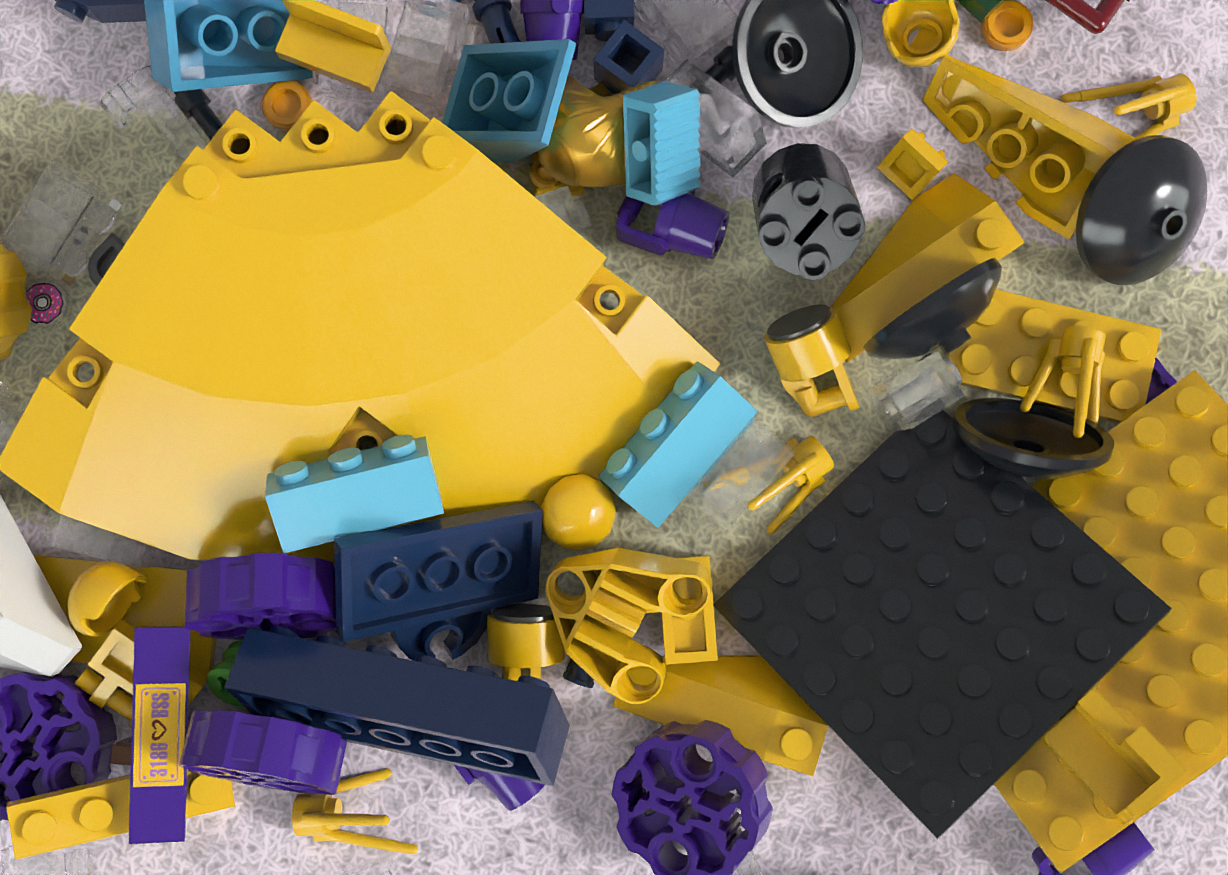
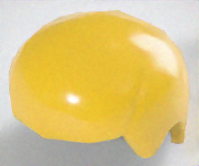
(937, 32)
(578, 512)
(103, 597)

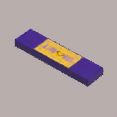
(159, 734)

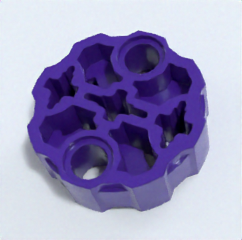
(261, 592)
(89, 746)
(263, 752)
(692, 800)

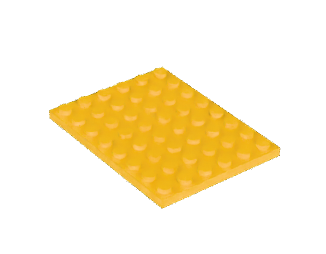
(1166, 521)

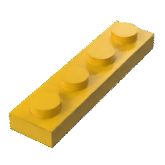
(96, 812)

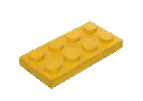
(1014, 340)

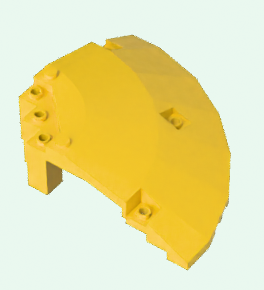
(332, 300)

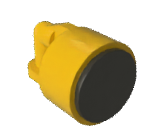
(807, 346)
(523, 640)

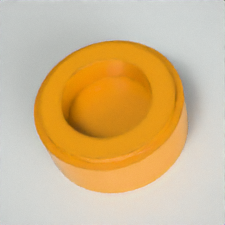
(1008, 26)
(285, 103)

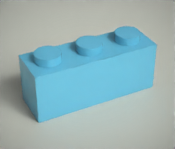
(677, 443)
(353, 492)

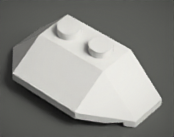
(32, 623)

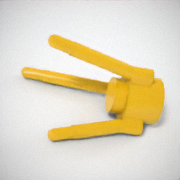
(1160, 99)
(1082, 355)
(806, 468)
(322, 816)

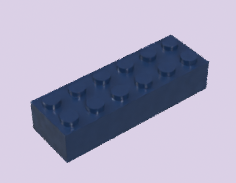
(403, 703)

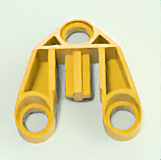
(603, 618)

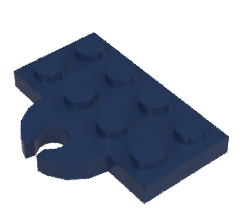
(437, 577)

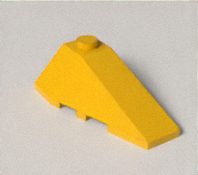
(1030, 138)
(927, 247)
(745, 698)

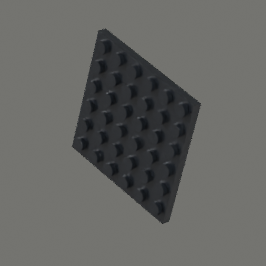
(939, 617)

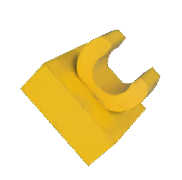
(912, 163)

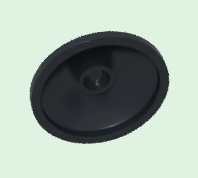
(819, 63)
(1141, 210)
(940, 317)
(1031, 442)

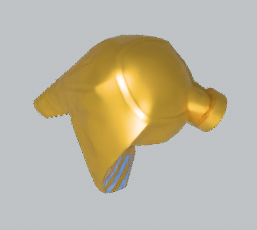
(585, 139)

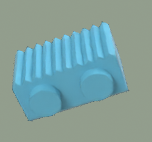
(661, 142)

